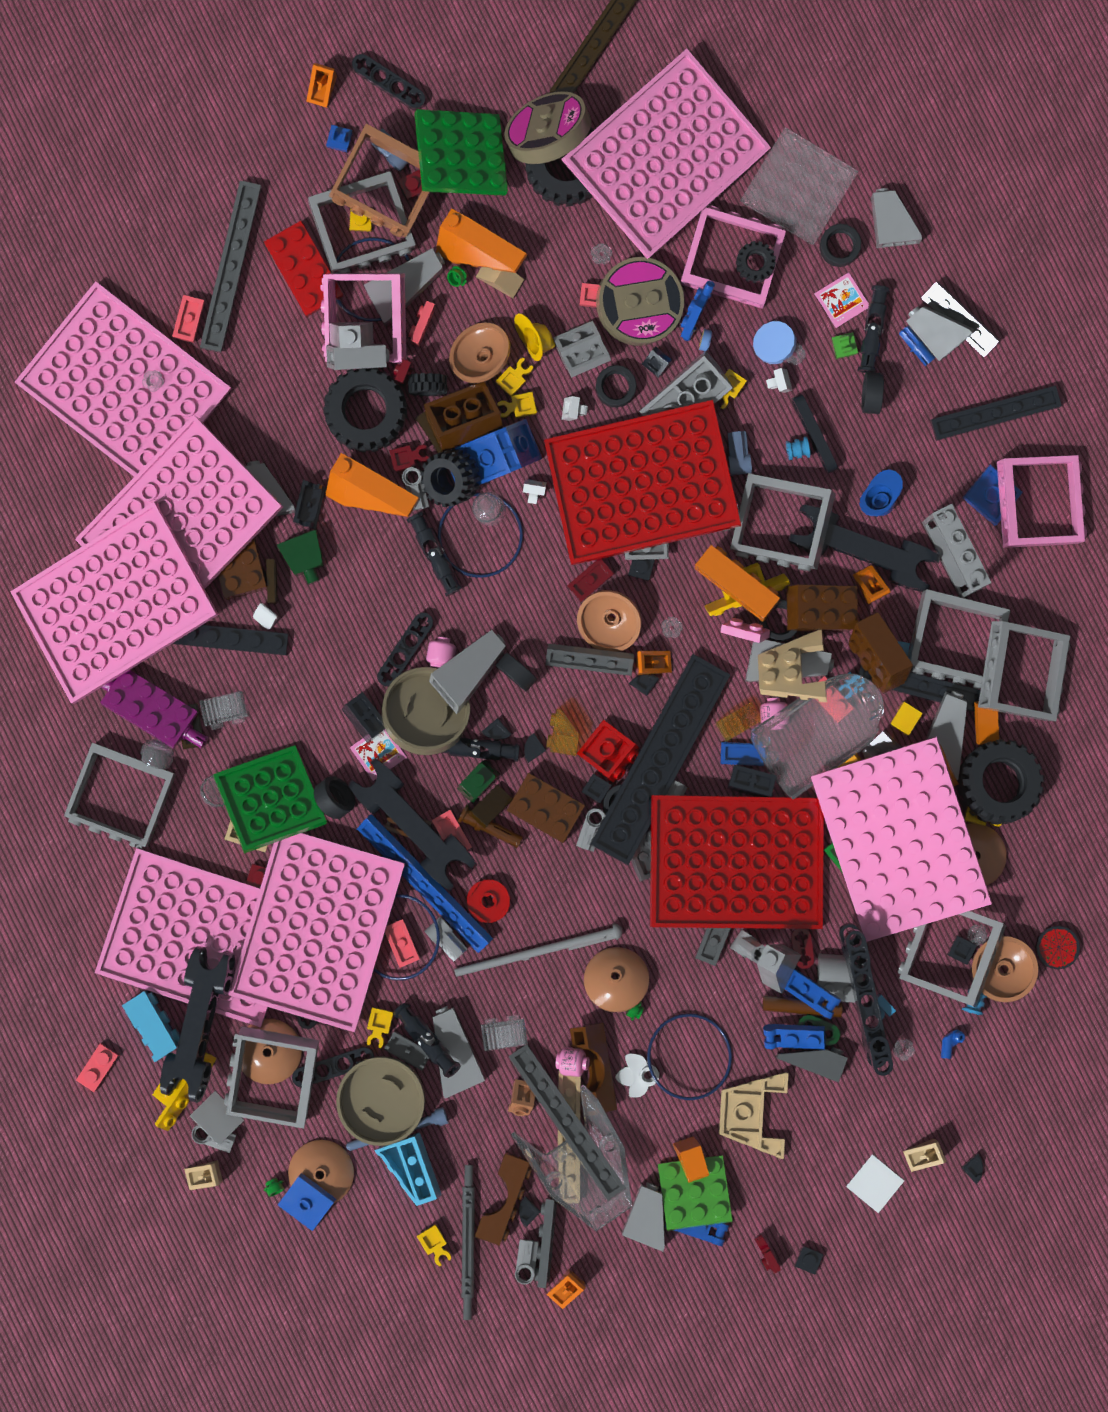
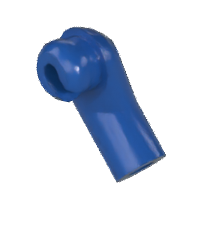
(950, 1041)

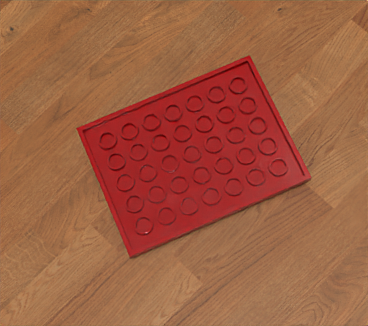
(642, 482)
(736, 862)

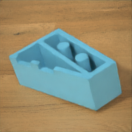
(152, 1024)
(412, 1168)

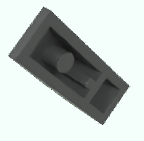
(821, 1062)

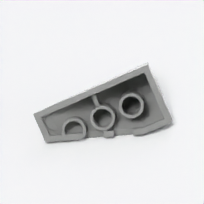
(697, 383)

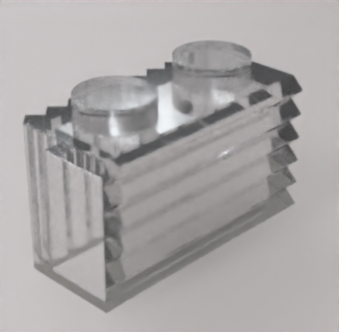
(224, 709)
(504, 1033)

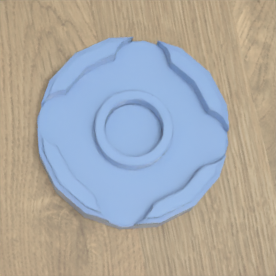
(774, 342)

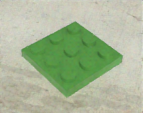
(695, 1202)

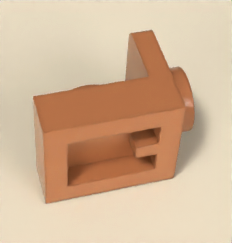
(522, 1099)

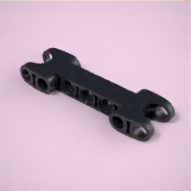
(900, 561)
(439, 852)
(858, 962)
(189, 1059)

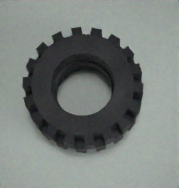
(436, 482)

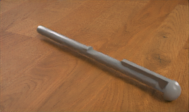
(573, 943)

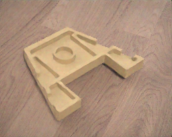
(782, 669)
(743, 1113)

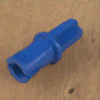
(916, 345)

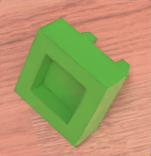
(844, 345)

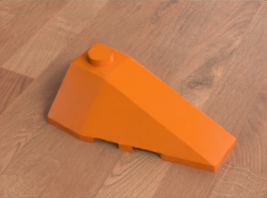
(472, 244)
(360, 487)

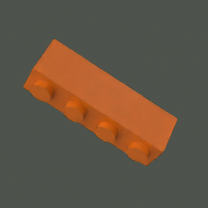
(737, 583)

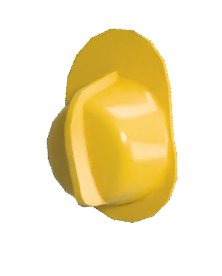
(534, 336)

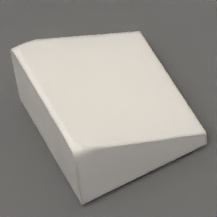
(265, 616)

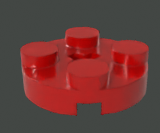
(490, 913)

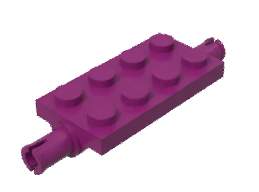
(152, 710)

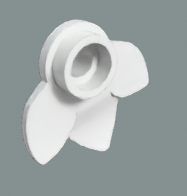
(634, 1075)

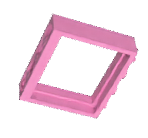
(720, 289)
(328, 307)
(1008, 505)

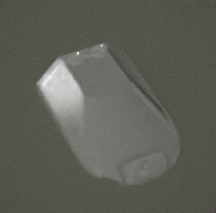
(819, 735)

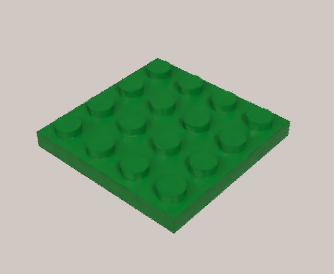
(460, 152)
(269, 799)

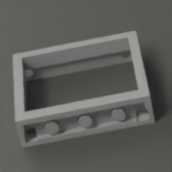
(353, 189)
(827, 497)
(956, 551)
(946, 600)
(994, 669)
(98, 827)
(983, 968)
(262, 1112)

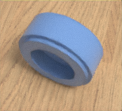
(705, 340)

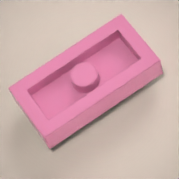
(751, 632)

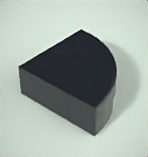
(644, 683)
(496, 731)
(533, 748)
(974, 1168)
(527, 1211)

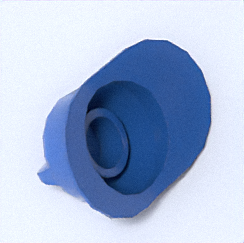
(881, 493)

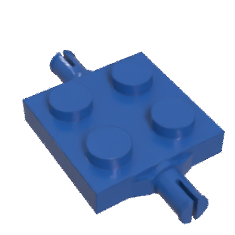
(695, 310)

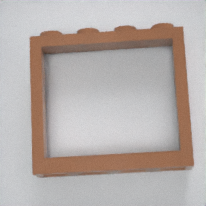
(396, 148)

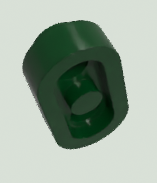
(819, 1022)

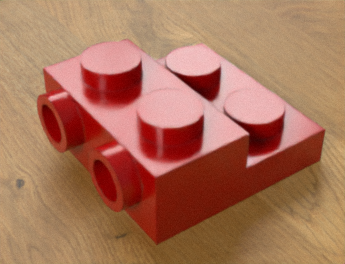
(609, 751)

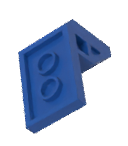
(502, 451)

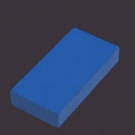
(740, 754)

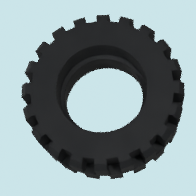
(556, 190)
(356, 381)
(1028, 778)

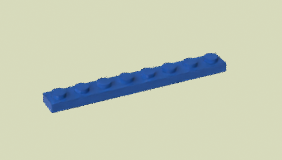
(425, 884)

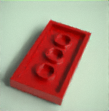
(300, 266)

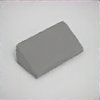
(655, 552)

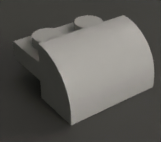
(581, 349)
(834, 976)

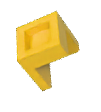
(906, 718)

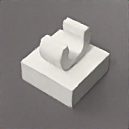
(780, 381)
(572, 409)
(534, 489)

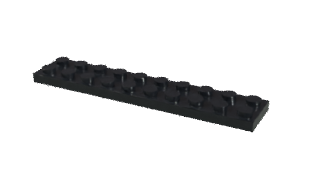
(659, 758)

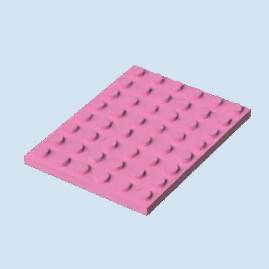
(666, 153)
(95, 374)
(204, 496)
(114, 602)
(901, 839)
(165, 916)
(317, 930)

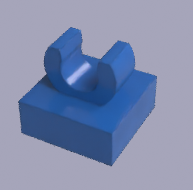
(339, 138)

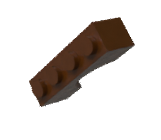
(600, 1083)
(493, 1225)

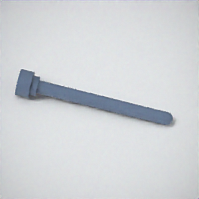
(437, 1117)

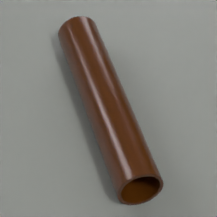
(794, 1005)

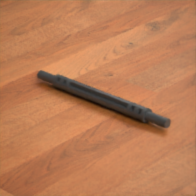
(468, 1242)

